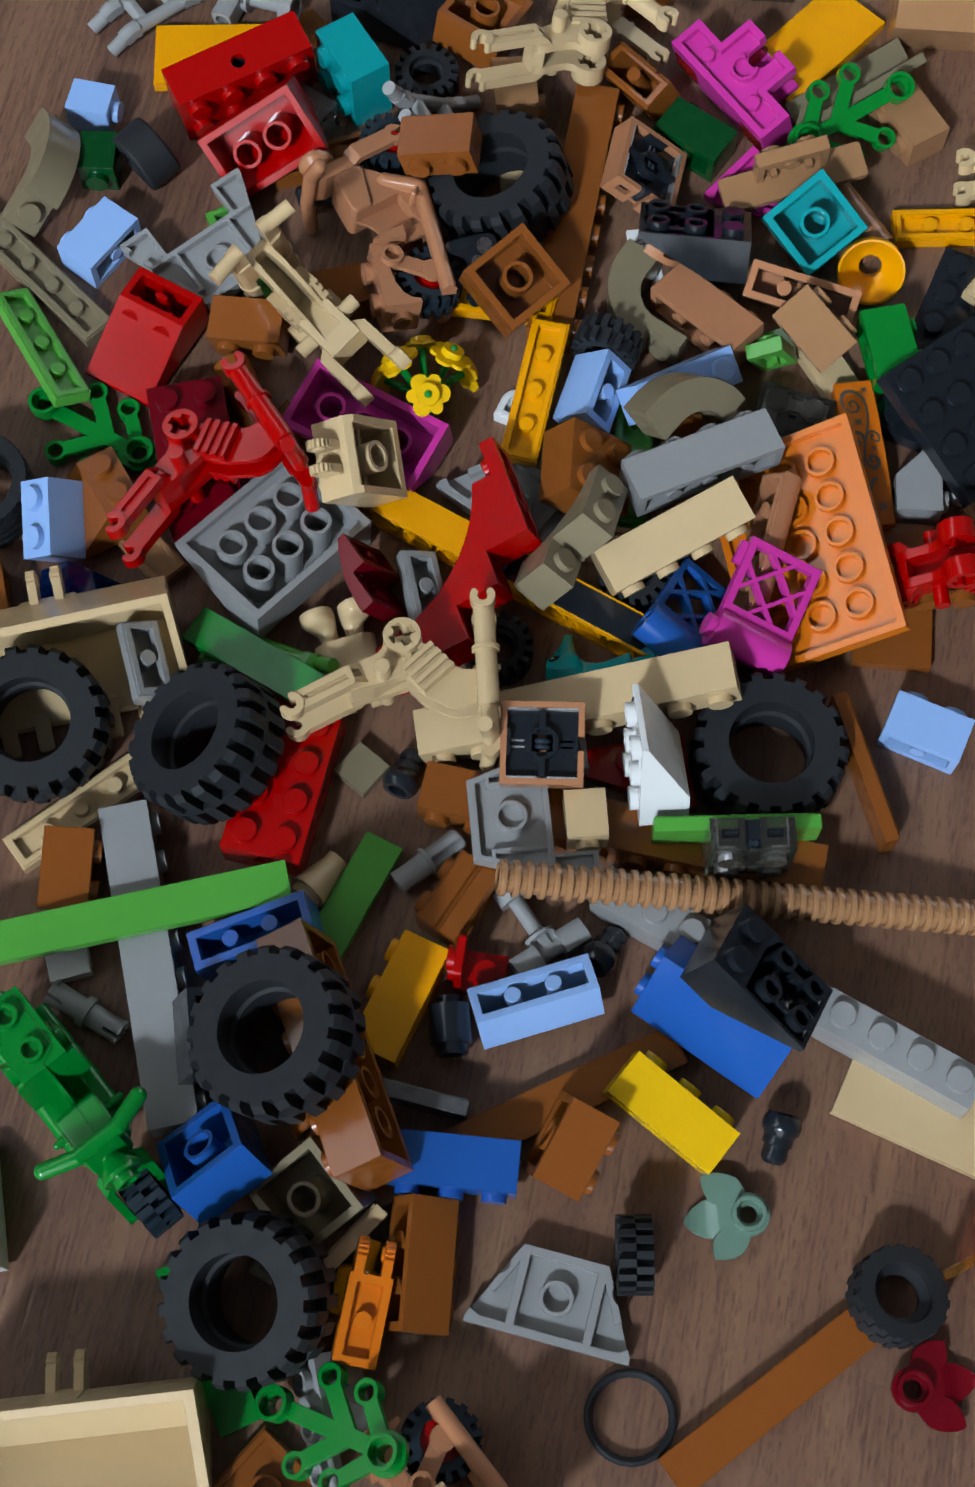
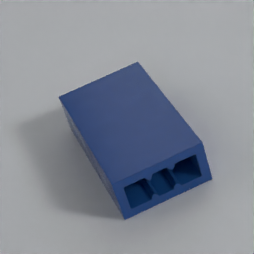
(713, 1037)

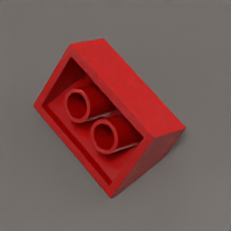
(265, 136)

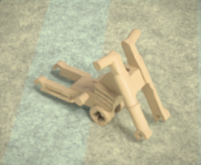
(572, 42)
(315, 314)
(413, 667)

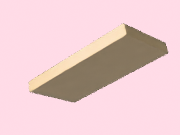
(906, 1119)

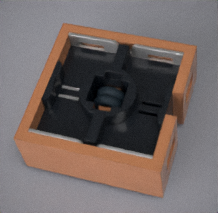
(642, 165)
(541, 744)

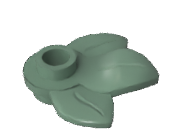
(720, 1215)

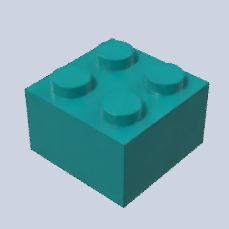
(352, 69)
(814, 223)

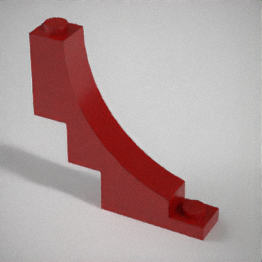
(497, 534)

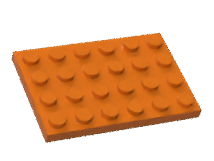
(839, 534)

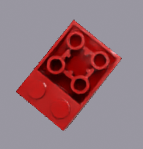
(147, 335)

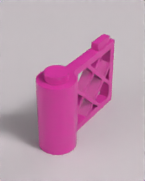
(754, 639)

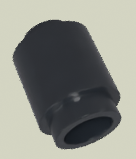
(450, 1026)

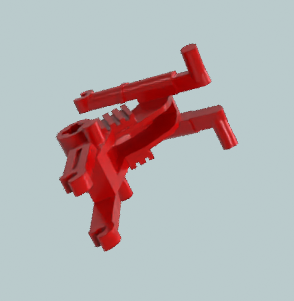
(207, 453)
(939, 564)

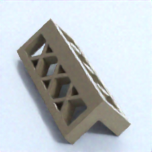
(874, 71)

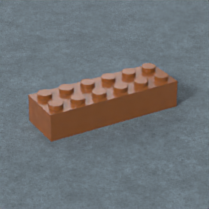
(360, 1128)

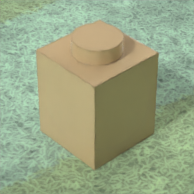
(585, 819)

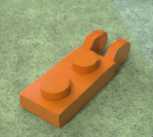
(364, 1308)

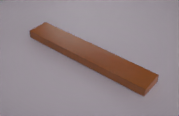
(766, 1402)

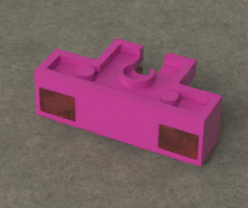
(741, 79)

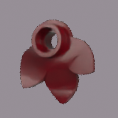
(939, 1385)

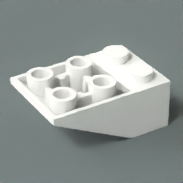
(653, 761)

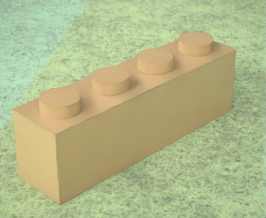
(672, 537)

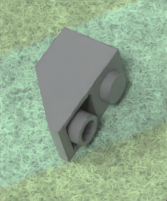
(919, 493)

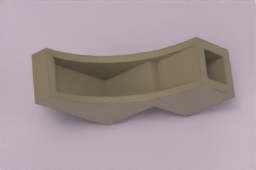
(582, 531)

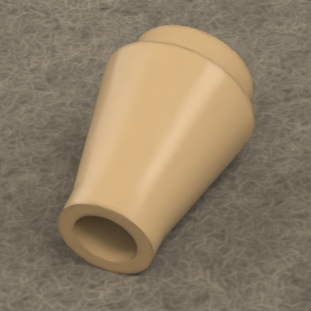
(320, 878)

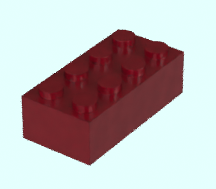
(205, 399)

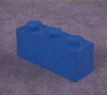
(226, 938)
(460, 1166)

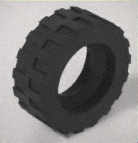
(928, 1284)

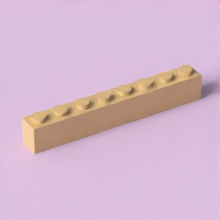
(673, 682)

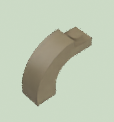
(49, 172)
(627, 282)
(674, 396)

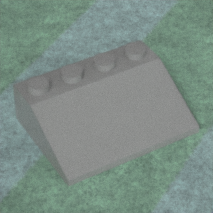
(267, 551)

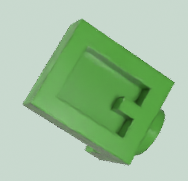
(772, 351)

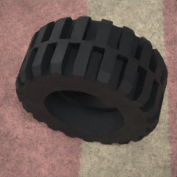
(535, 199)
(777, 705)
(88, 729)
(233, 764)
(232, 1010)
(195, 1310)

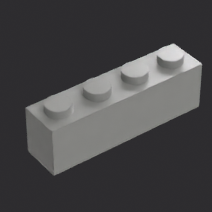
(701, 460)

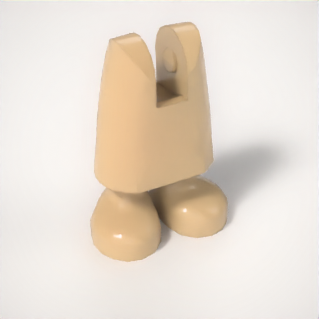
(349, 649)

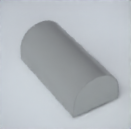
(419, 579)
(143, 658)

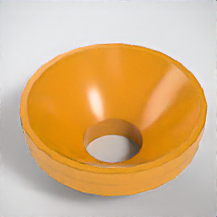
(877, 286)

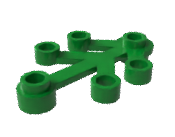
(844, 119)
(97, 434)
(340, 1431)

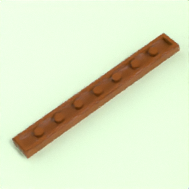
(525, 1114)

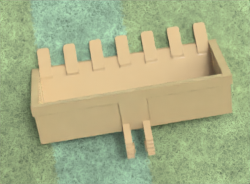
(106, 1434)

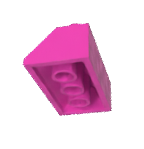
(421, 439)

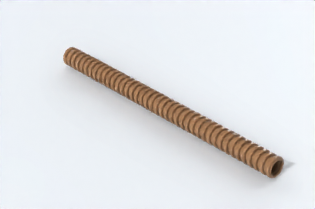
(723, 896)

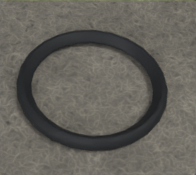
(672, 1417)

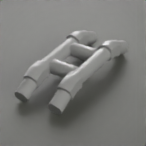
(141, 20)
(423, 104)

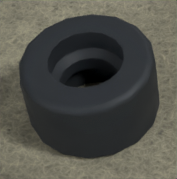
(146, 153)

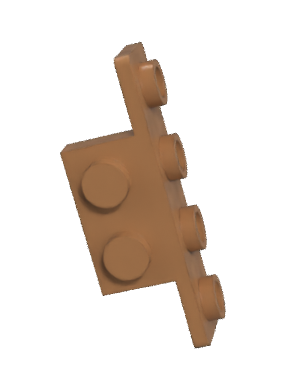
(783, 169)

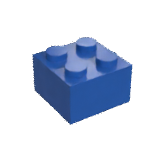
(213, 1161)

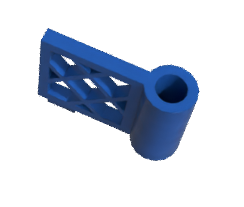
(670, 632)

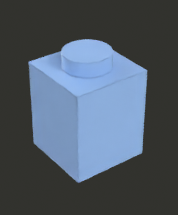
(93, 106)

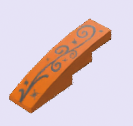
(859, 403)

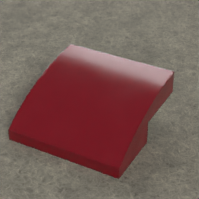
(369, 579)

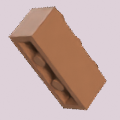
(776, 285)
(704, 312)

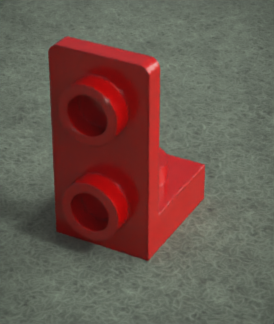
(473, 968)

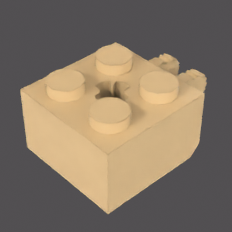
(357, 461)

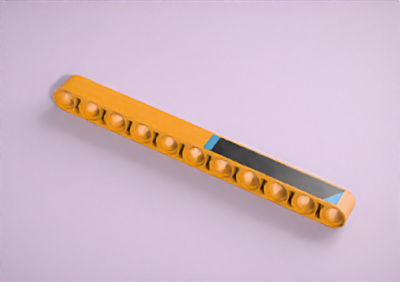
(580, 610)

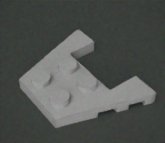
(196, 258)
(517, 824)

